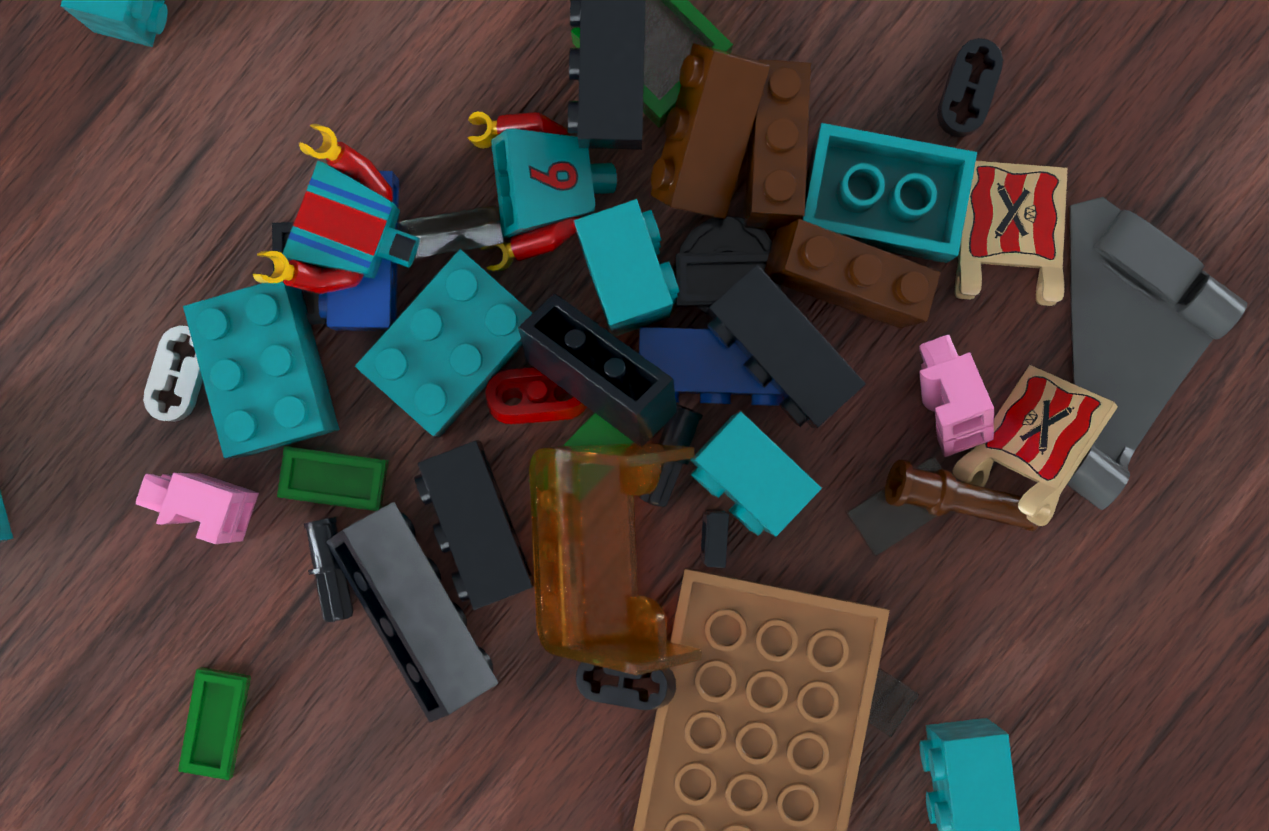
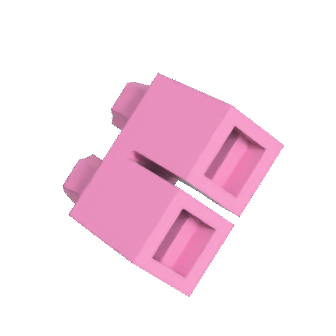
(956, 395)
(193, 497)

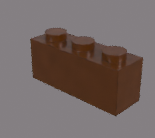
(708, 130)
(779, 148)
(851, 274)

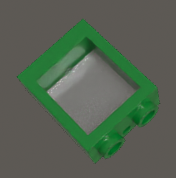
(669, 36)

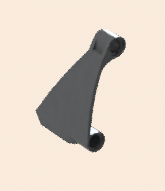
(1136, 330)

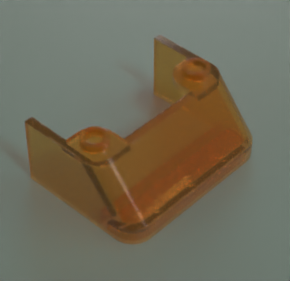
(589, 558)

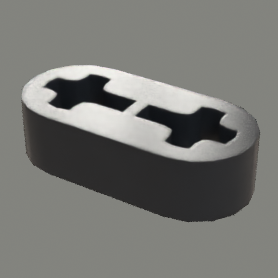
(981, 91)
(623, 693)

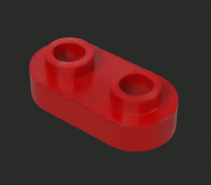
(536, 394)

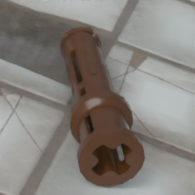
(942, 493)

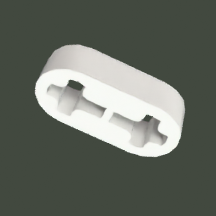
(163, 374)

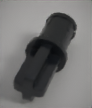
(677, 432)
(329, 578)

